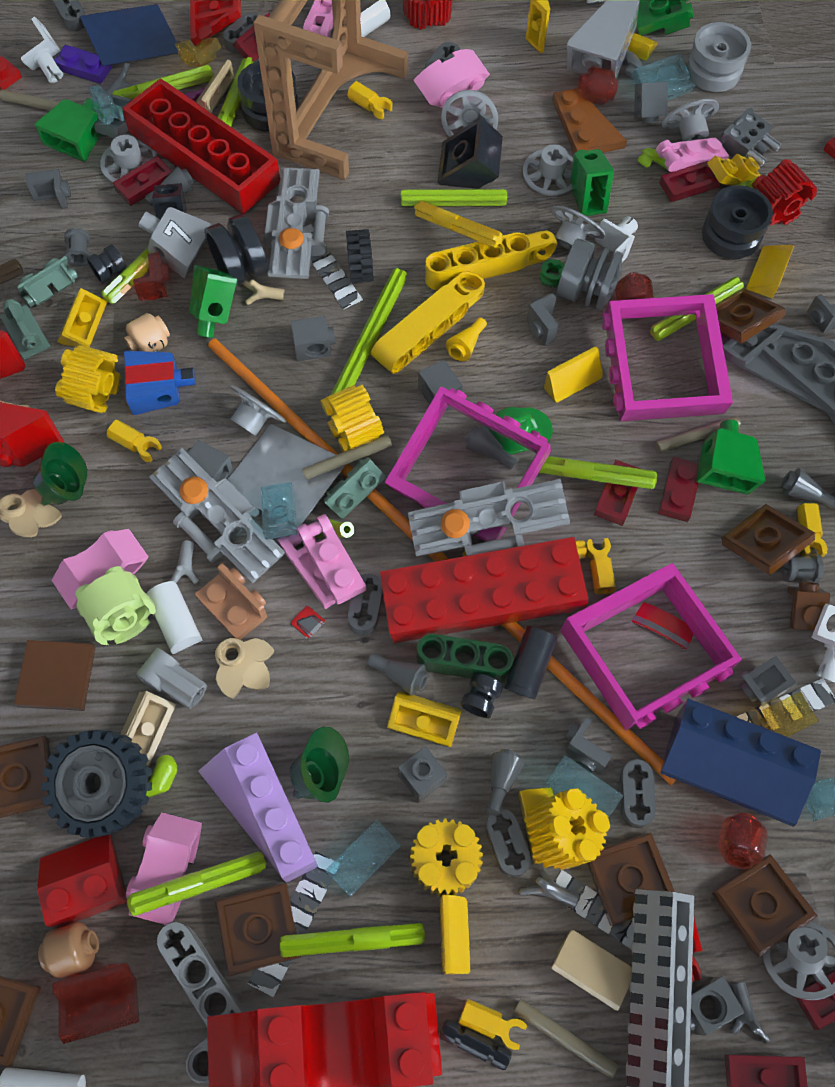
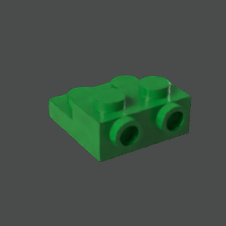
(666, 14)

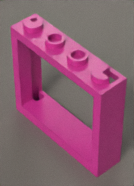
(711, 347)
(482, 414)
(691, 611)

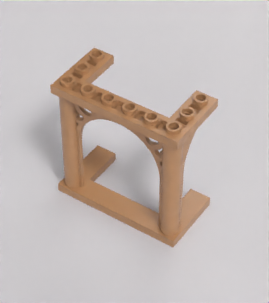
(339, 60)

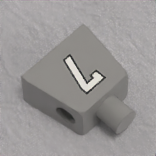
(175, 237)

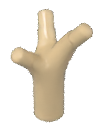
(262, 292)

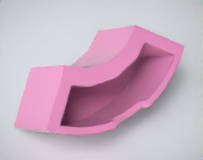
(456, 74)
(110, 550)
(168, 850)

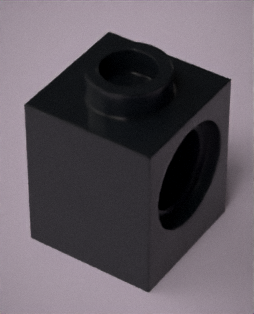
(168, 196)

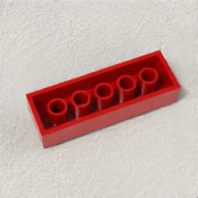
(203, 145)
(484, 590)

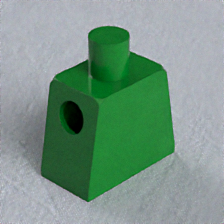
(70, 128)
(591, 173)
(212, 288)
(731, 460)

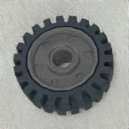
(72, 783)

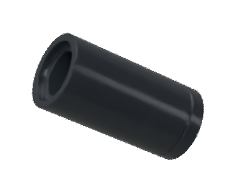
(530, 662)

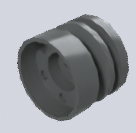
(589, 274)

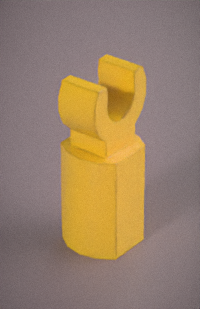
(369, 99)
(132, 439)
(809, 516)
(601, 568)
(489, 1022)

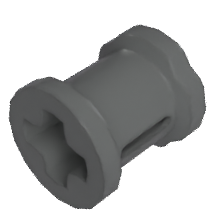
(77, 244)
(804, 568)

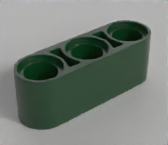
(451, 646)

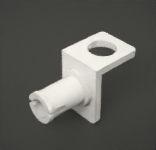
(43, 53)
(618, 236)
(827, 666)

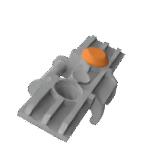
(285, 221)
(224, 507)
(487, 507)

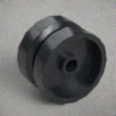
(252, 96)
(737, 222)
(237, 248)

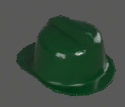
(60, 474)
(321, 766)

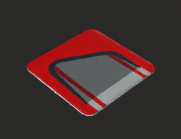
(307, 622)

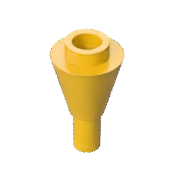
(462, 344)

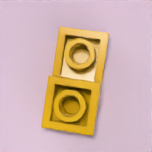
(734, 170)

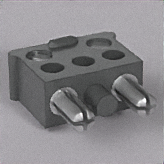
(747, 135)

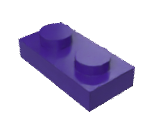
(81, 64)

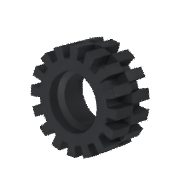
(359, 255)

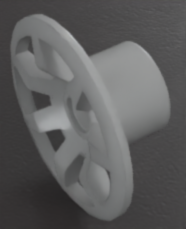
(470, 110)
(692, 124)
(126, 154)
(551, 167)
(572, 229)
(252, 413)
(807, 955)

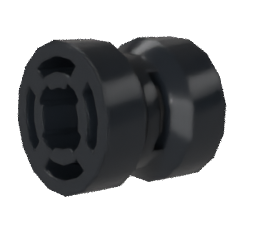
(106, 263)
(481, 695)

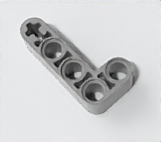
(198, 993)

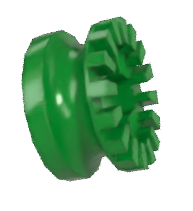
(551, 279)

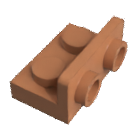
(232, 602)

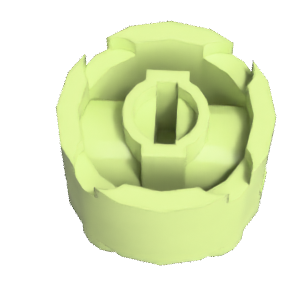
(114, 606)

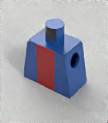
(154, 380)

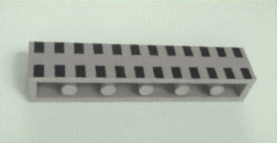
(660, 990)

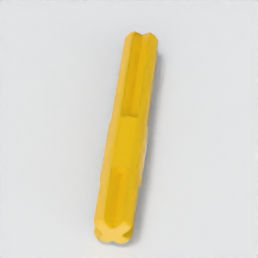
(458, 224)

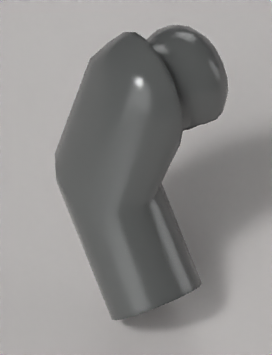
(632, 62)

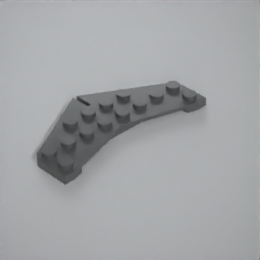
(791, 362)

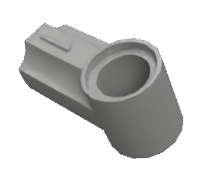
(165, 674)

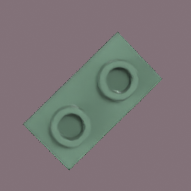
(36, 286)
(23, 329)
(353, 490)

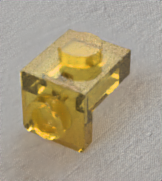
(199, 55)
(789, 715)

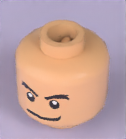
(146, 334)

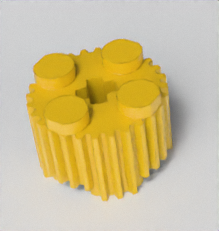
(88, 378)
(352, 417)
(566, 830)
(460, 842)

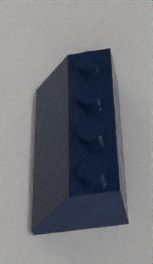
(741, 762)

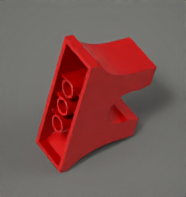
(328, 1044)

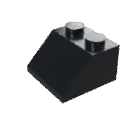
(471, 156)

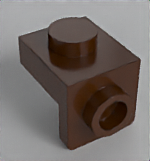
(807, 605)

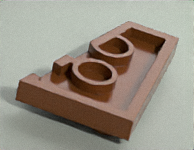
(585, 124)

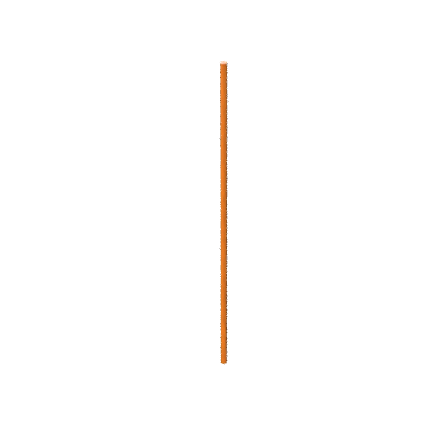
(403, 523)

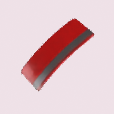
(664, 624)

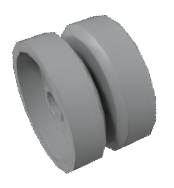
(718, 56)

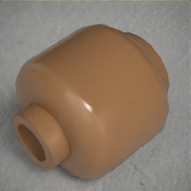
(68, 950)

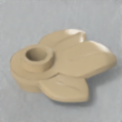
(27, 513)
(246, 669)

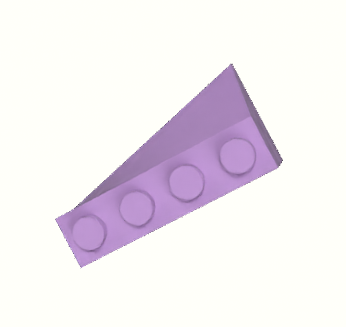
(255, 797)

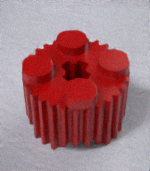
(427, 12)
(786, 190)

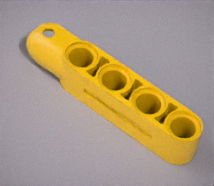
(512, 255)
(428, 322)

